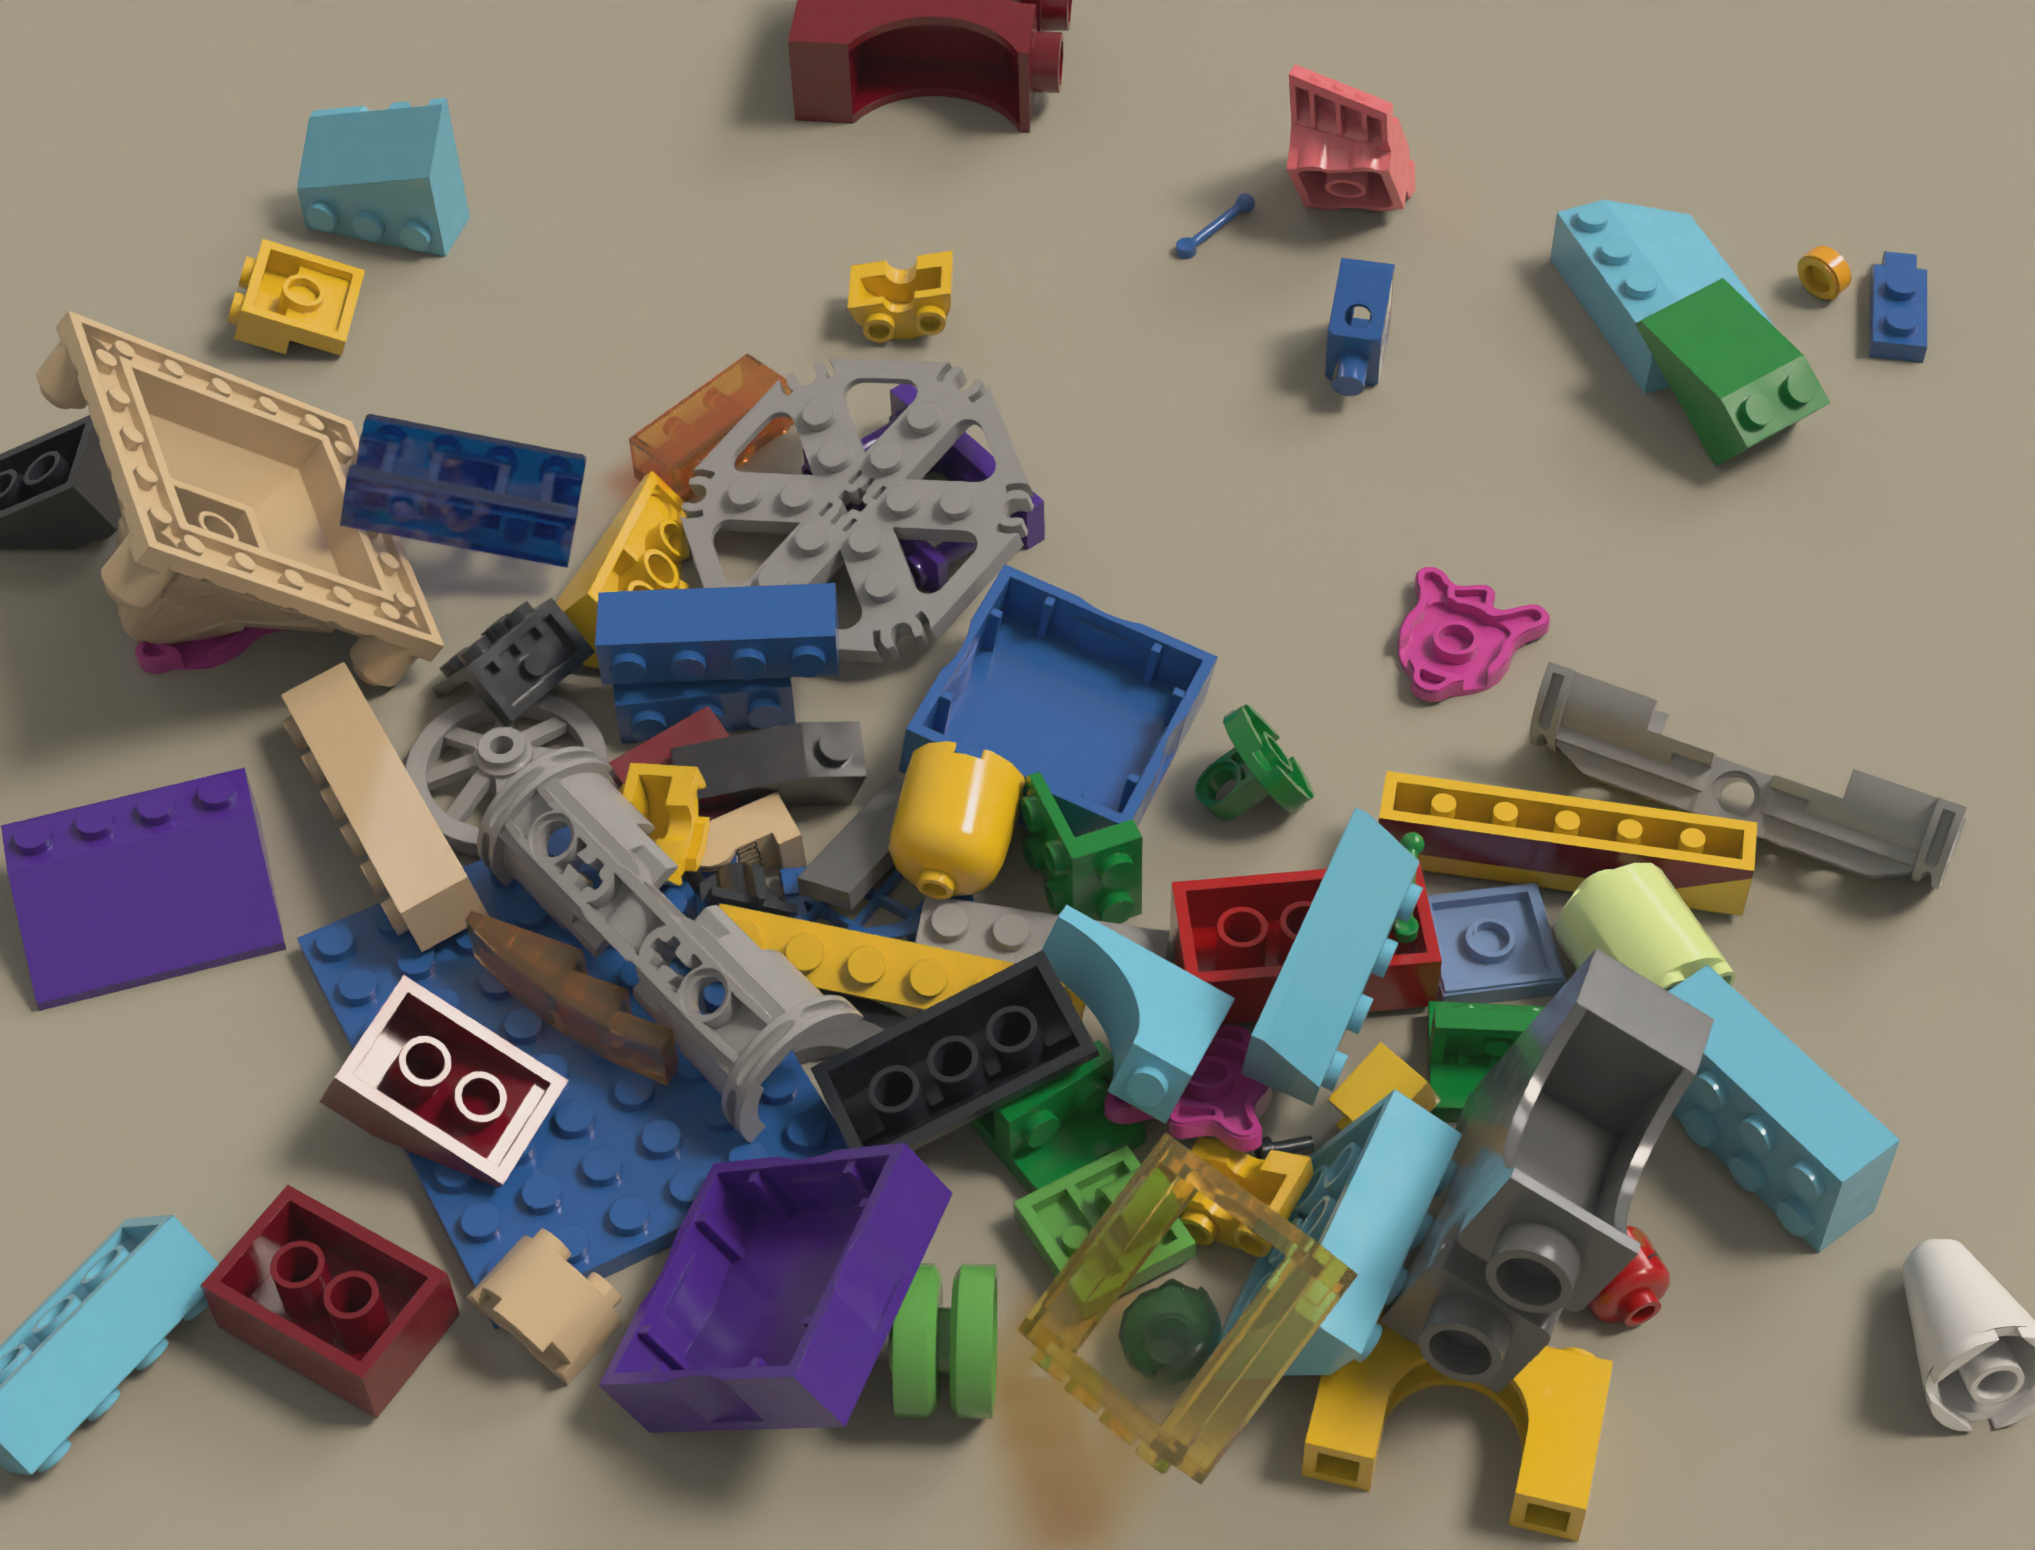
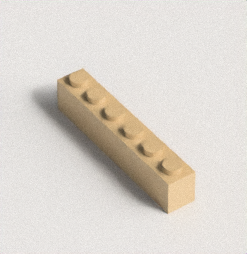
(383, 808)

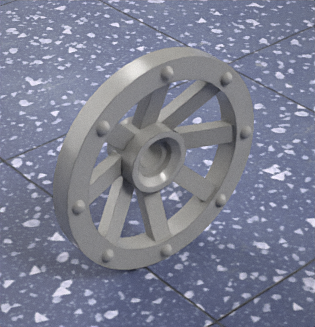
(491, 758)

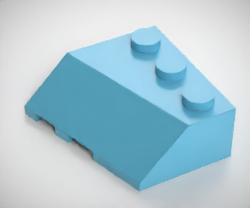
(384, 176)

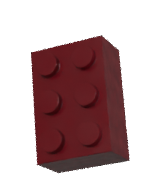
(331, 1300)

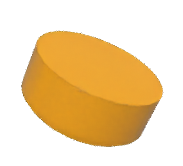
(1824, 272)

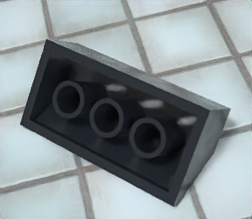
(956, 1059)

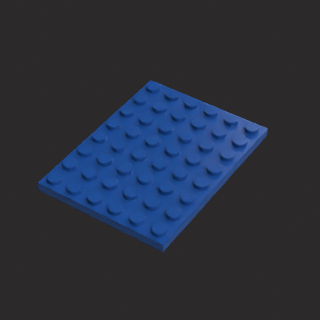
(616, 1148)

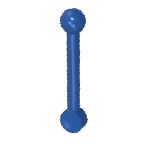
(1187, 247)

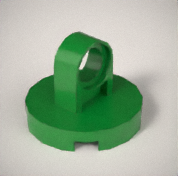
(1258, 769)

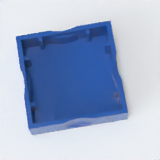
(1067, 697)

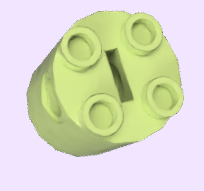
(1640, 923)

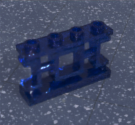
(464, 490)

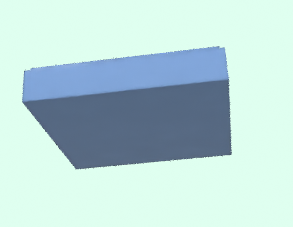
(1495, 945)

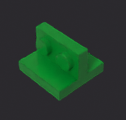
(1465, 1046)
(1058, 1125)

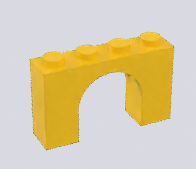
(1551, 1402)

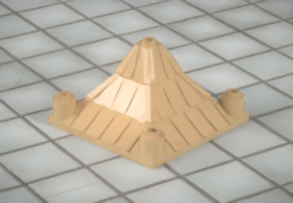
(233, 506)

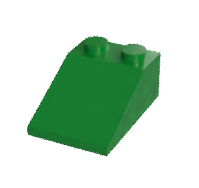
(1730, 369)

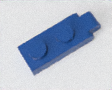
(1898, 308)

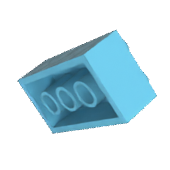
(1781, 1119)

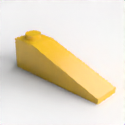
(634, 554)

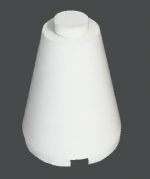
(1968, 1338)

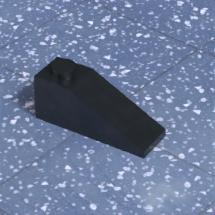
(798, 760)

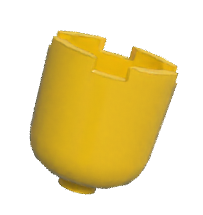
(954, 819)

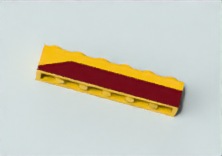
(1566, 838)

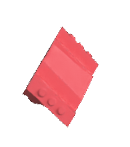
(1345, 147)

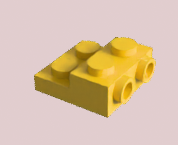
(295, 300)

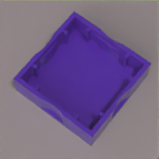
(778, 1292)

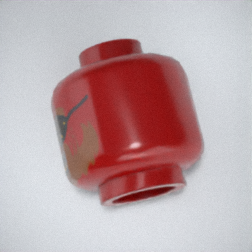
(1636, 1290)

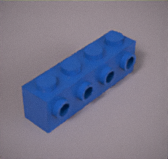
(717, 633)

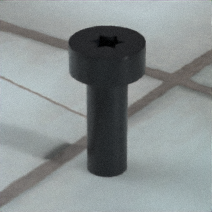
(1293, 1146)

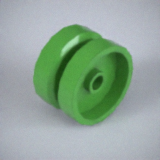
(946, 1340)

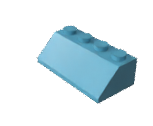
(1332, 962)
(93, 1334)

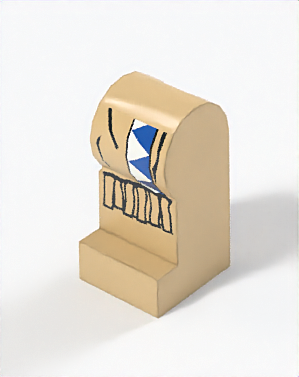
(752, 834)

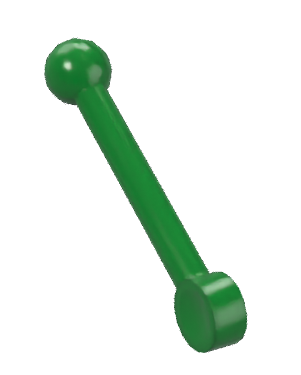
(1402, 930)

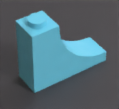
(1147, 1006)

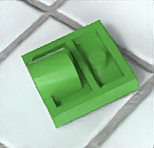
(1068, 1209)

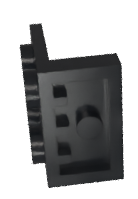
(518, 659)

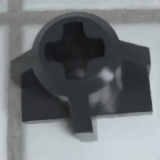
(742, 887)

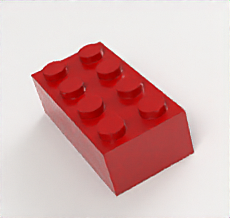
(1243, 928)

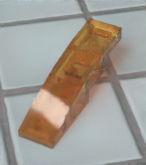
(556, 986)

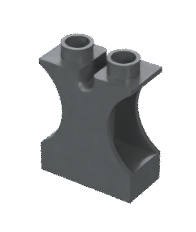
(1548, 1173)

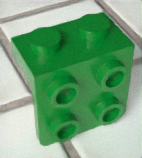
(1087, 872)

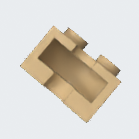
(549, 1304)

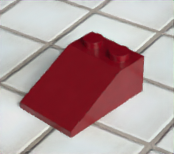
(443, 1086)

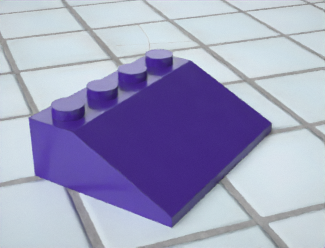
(142, 888)

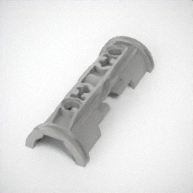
(1618, 741)
(765, 998)

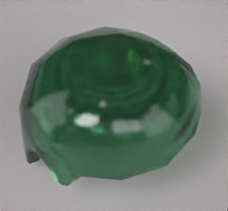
(1170, 1332)

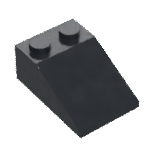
(57, 491)

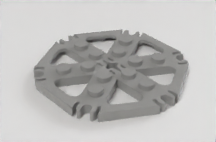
(888, 484)

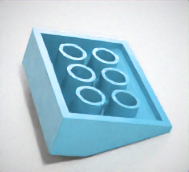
(1629, 265)
(1368, 1212)

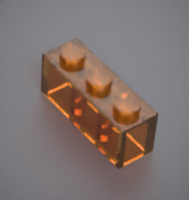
(695, 426)

